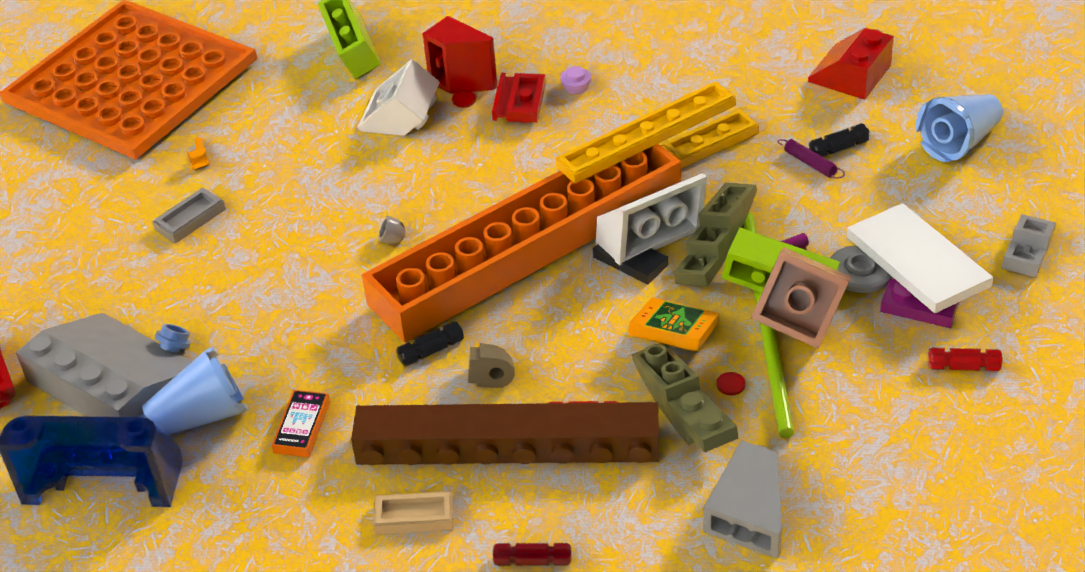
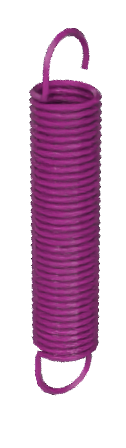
(810, 158)

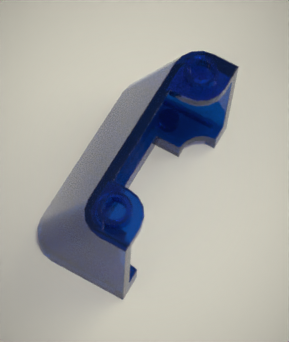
(48, 449)

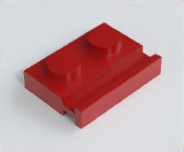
(519, 97)

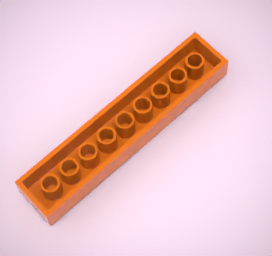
(507, 242)

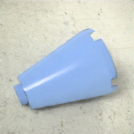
(956, 124)
(195, 396)

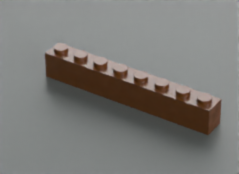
(506, 433)

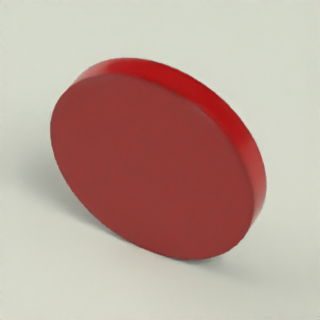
(463, 99)
(730, 383)

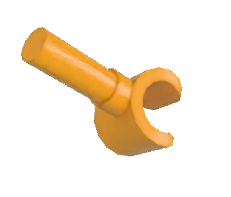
(198, 156)

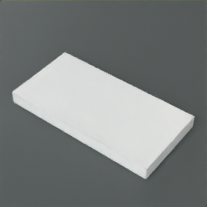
(919, 257)

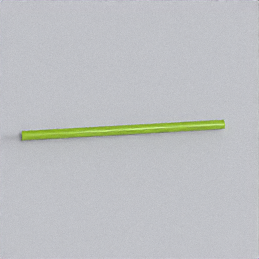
(774, 364)

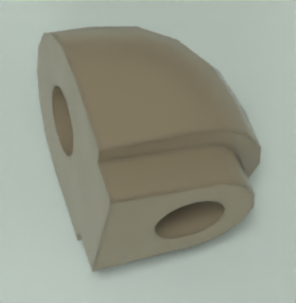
(490, 366)

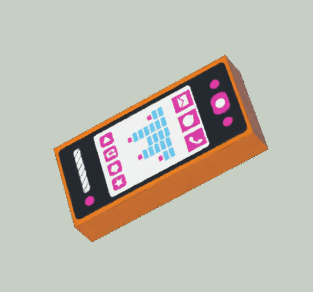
(301, 423)

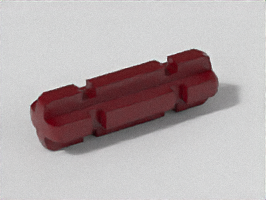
(532, 554)

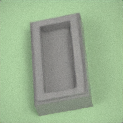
(189, 215)

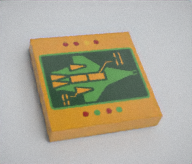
(673, 324)

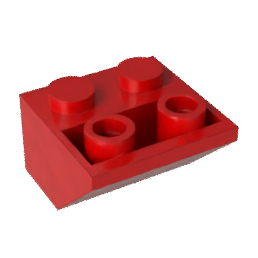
(460, 57)

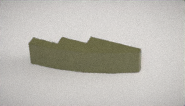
(714, 237)

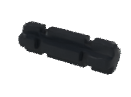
(840, 140)
(430, 343)

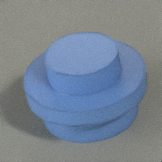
(173, 338)

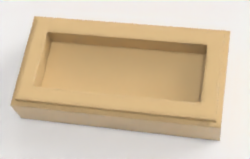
(413, 513)

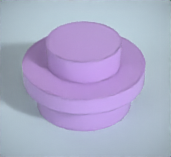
(575, 80)

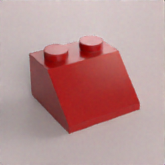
(855, 63)

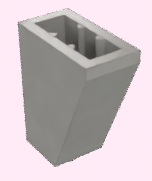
(748, 501)

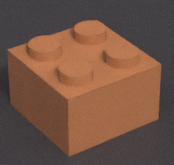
(800, 297)

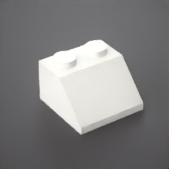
(401, 102)

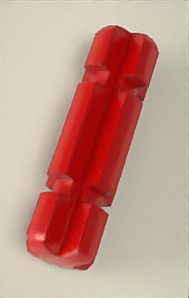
(965, 359)

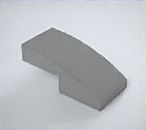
(1028, 245)

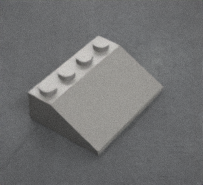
(98, 366)

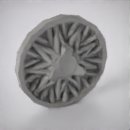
(864, 271)

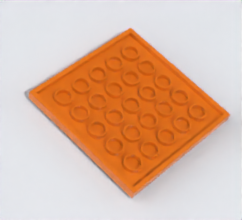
(129, 78)

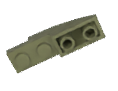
(682, 400)

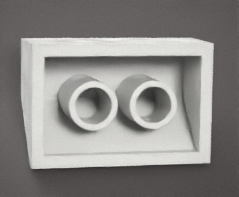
(652, 220)

